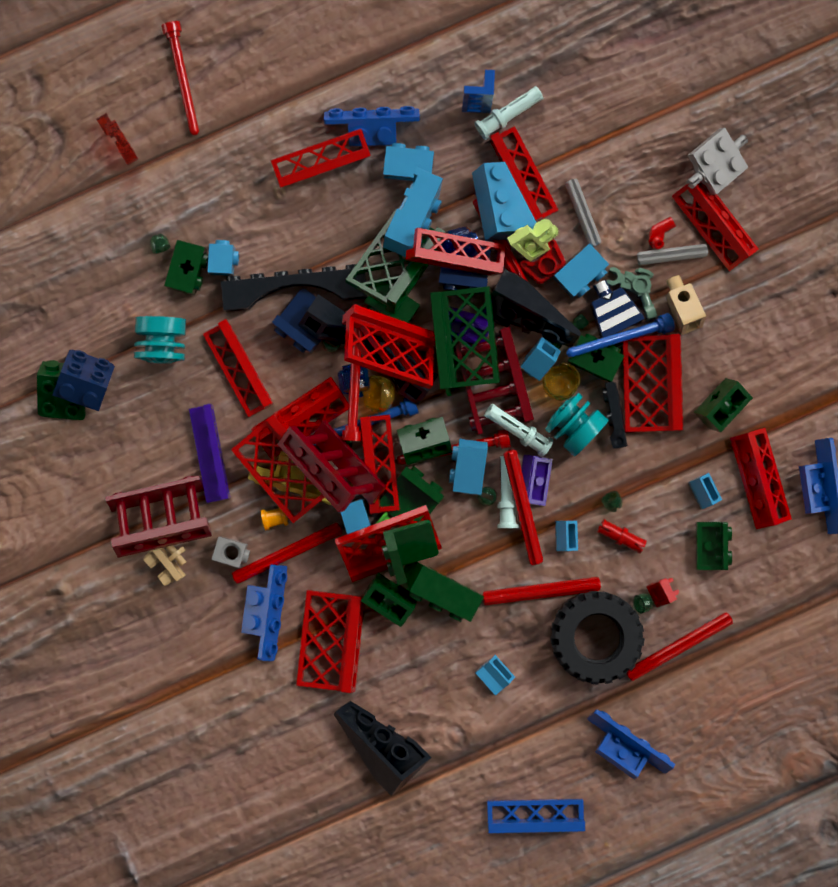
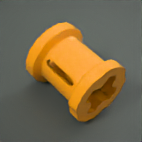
(273, 518)

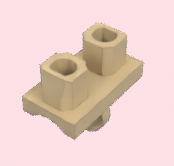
(172, 571)

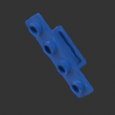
(376, 125)
(821, 484)
(264, 611)
(625, 749)

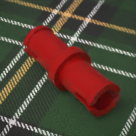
(621, 536)

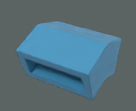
(705, 491)
(566, 535)
(495, 675)

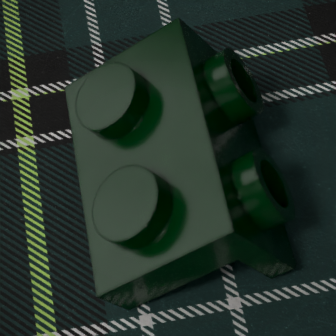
(713, 546)

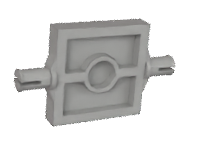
(717, 161)

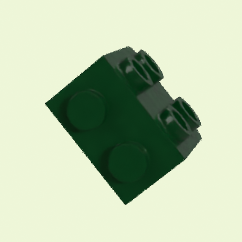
(50, 405)
(413, 493)
(407, 546)

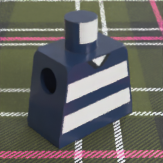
(613, 310)

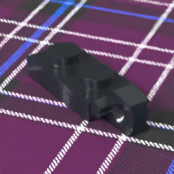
(615, 417)

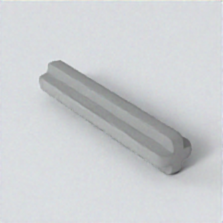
(583, 212)
(672, 254)

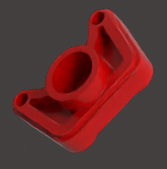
(546, 266)

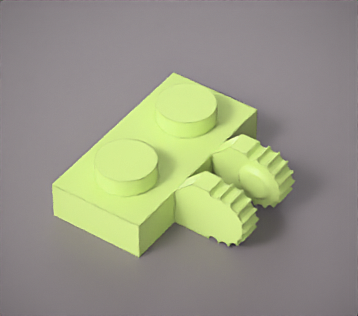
(534, 241)

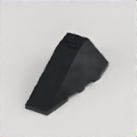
(522, 305)
(385, 753)

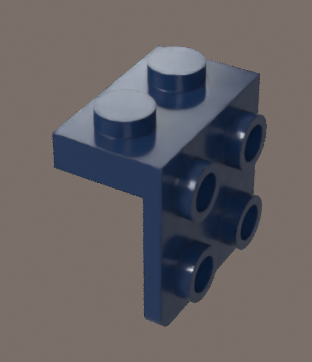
(454, 279)
(288, 322)
(84, 379)

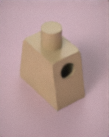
(688, 314)

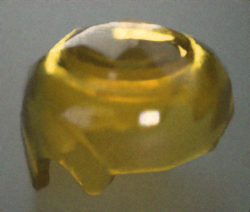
(561, 381)
(380, 395)

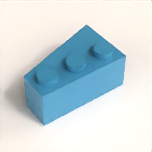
(500, 202)
(414, 212)

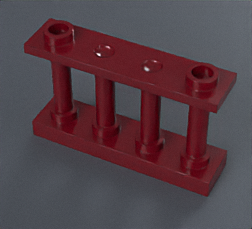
(515, 387)
(321, 472)
(165, 536)

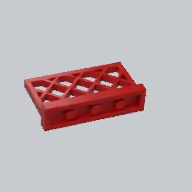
(391, 331)
(674, 383)
(278, 427)
(371, 560)
(350, 647)

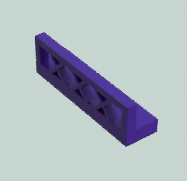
(209, 453)

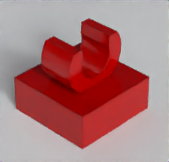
(662, 592)

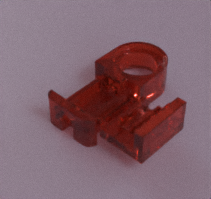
(113, 130)

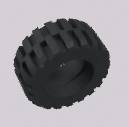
(629, 645)

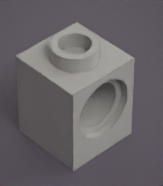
(220, 552)

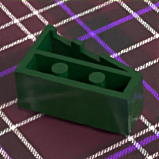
(441, 592)

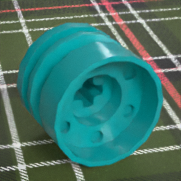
(160, 339)
(576, 424)

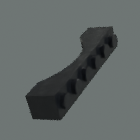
(244, 293)
(325, 322)

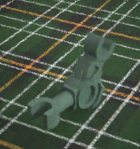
(639, 285)

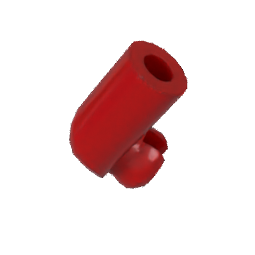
(658, 231)

